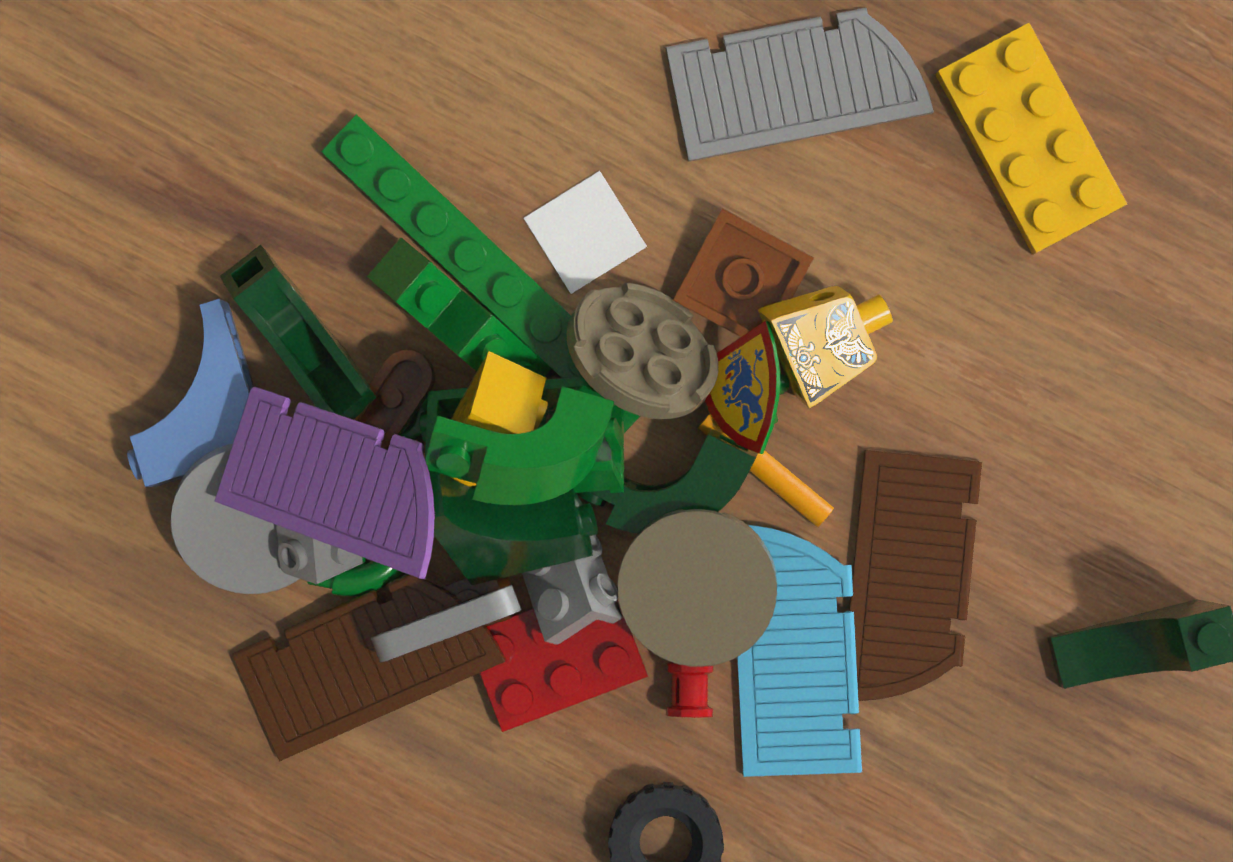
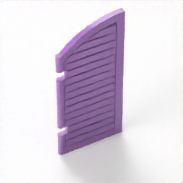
(332, 482)

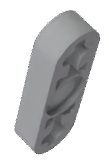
(446, 623)

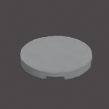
(221, 542)

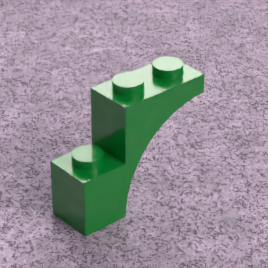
(448, 310)

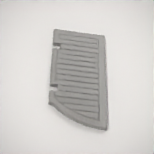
(793, 84)

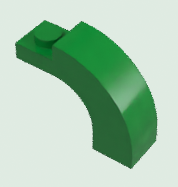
(529, 464)

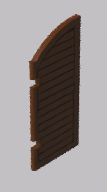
(911, 569)
(333, 675)

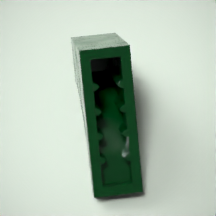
(508, 539)
(1164, 639)

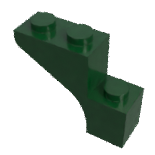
(297, 334)

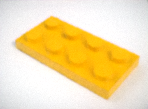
(1030, 138)

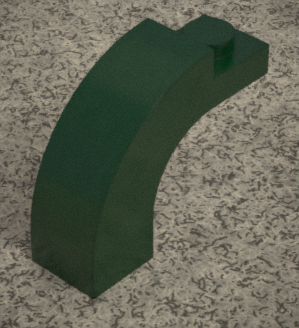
(706, 485)

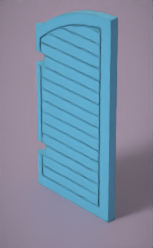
(801, 669)

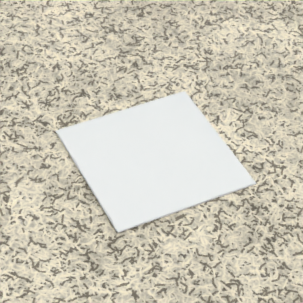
(585, 232)

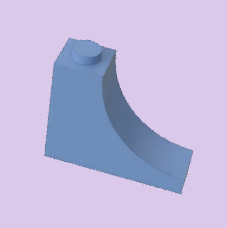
(207, 413)

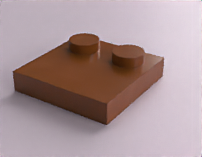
(740, 273)

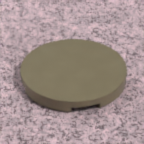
(641, 351)
(697, 587)

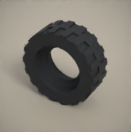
(662, 801)

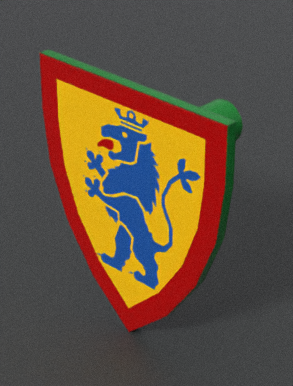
(748, 389)

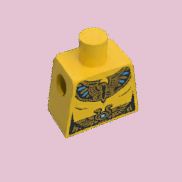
(824, 339)

